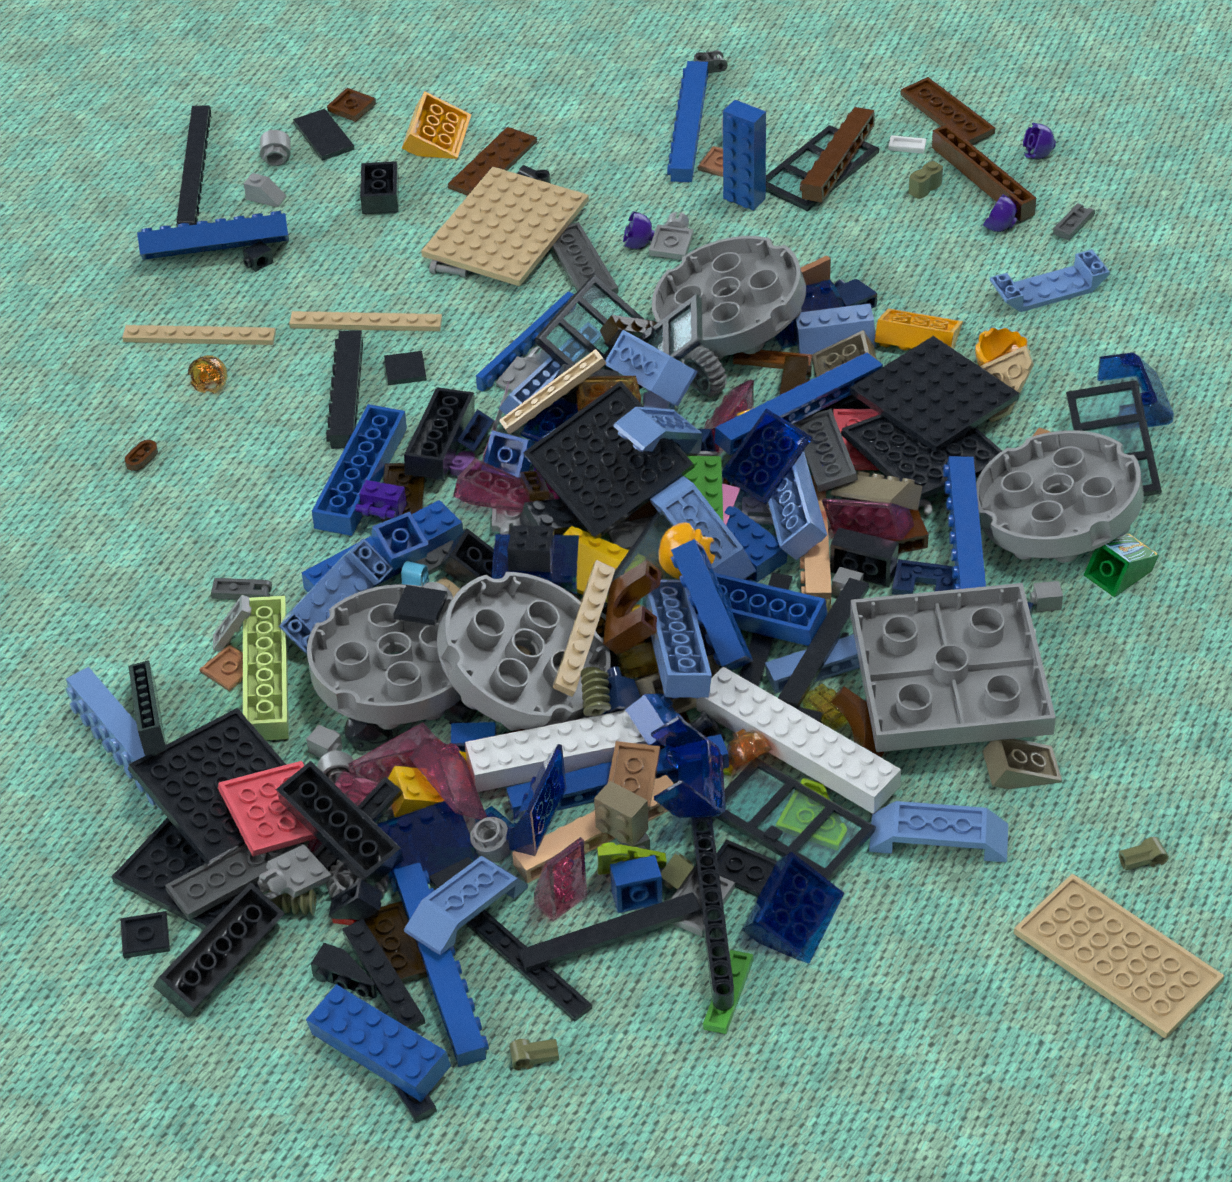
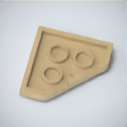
(1012, 370)

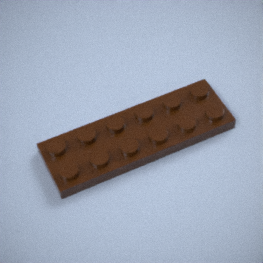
(947, 109)
(500, 153)

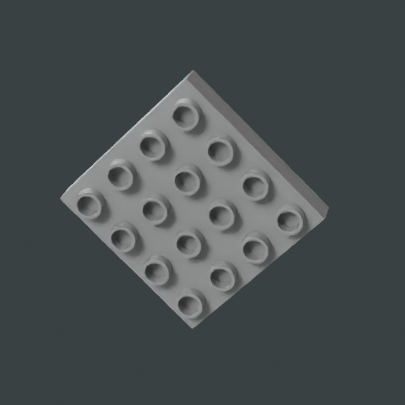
(951, 667)

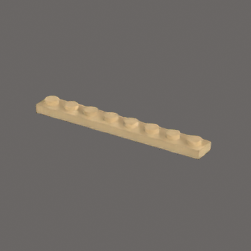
(365, 321)
(199, 334)
(583, 628)

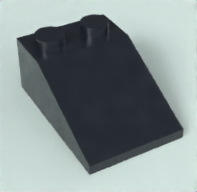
(468, 558)

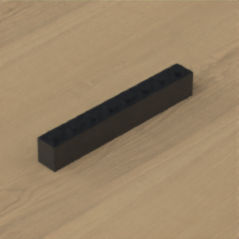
(345, 388)
(147, 708)

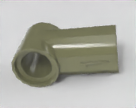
(1149, 852)
(527, 1054)

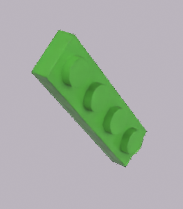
(718, 1020)

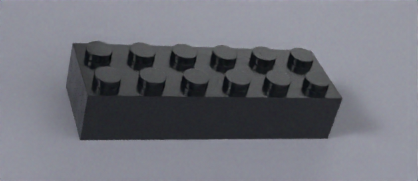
(437, 433)
(339, 824)
(218, 950)

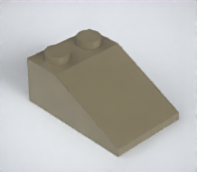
(842, 352)
(1020, 764)

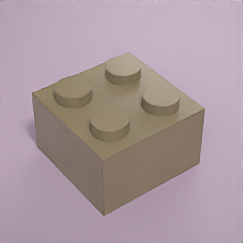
(621, 813)

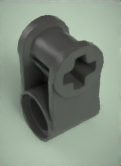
(713, 60)

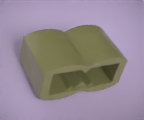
(925, 179)

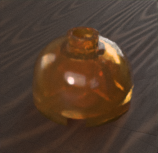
(205, 370)
(746, 747)

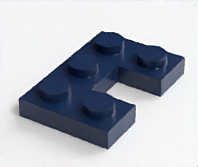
(912, 571)

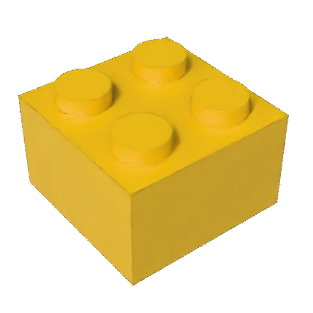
(416, 790)

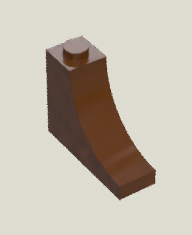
(916, 538)
(857, 715)

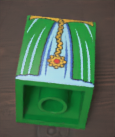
(1120, 564)

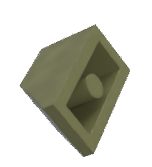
(676, 870)

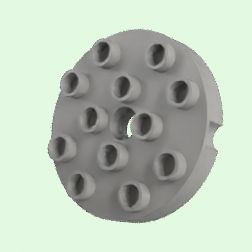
(745, 291)
(1059, 495)
(488, 669)
(361, 678)

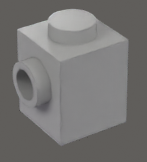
(841, 579)
(1047, 596)
(323, 741)

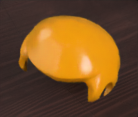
(997, 343)
(676, 536)

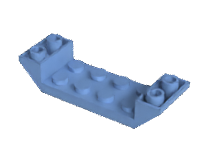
(1053, 286)
(651, 367)
(649, 425)
(685, 503)
(353, 573)
(941, 827)
(459, 901)

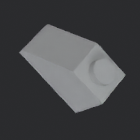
(263, 190)

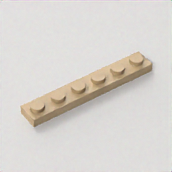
(553, 391)

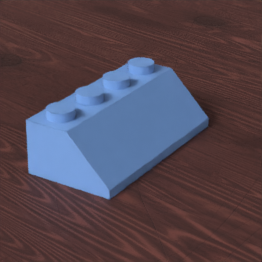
(828, 326)

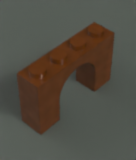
(625, 628)

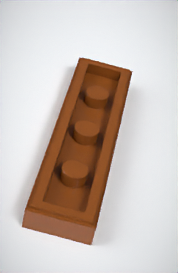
(766, 358)

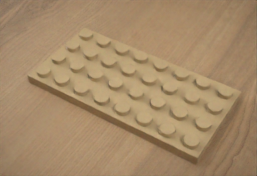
(1119, 955)

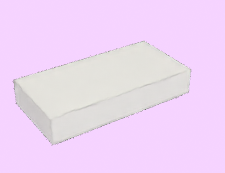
(907, 144)

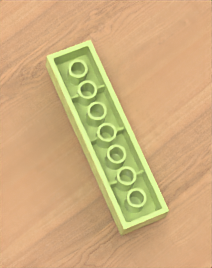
(266, 668)

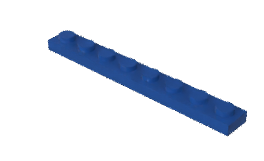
(518, 347)

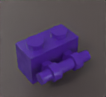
(381, 500)

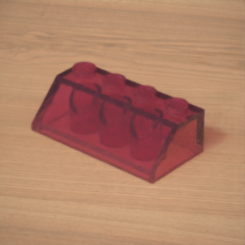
(738, 400)
(869, 518)

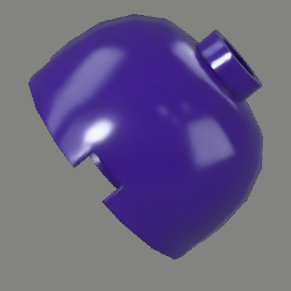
(1040, 138)
(1001, 215)
(638, 231)

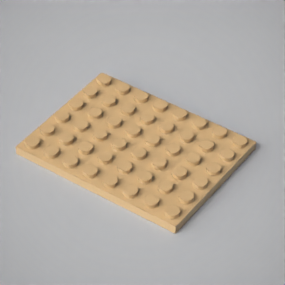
(505, 226)

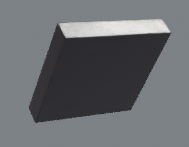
(405, 368)
(420, 605)
(145, 934)

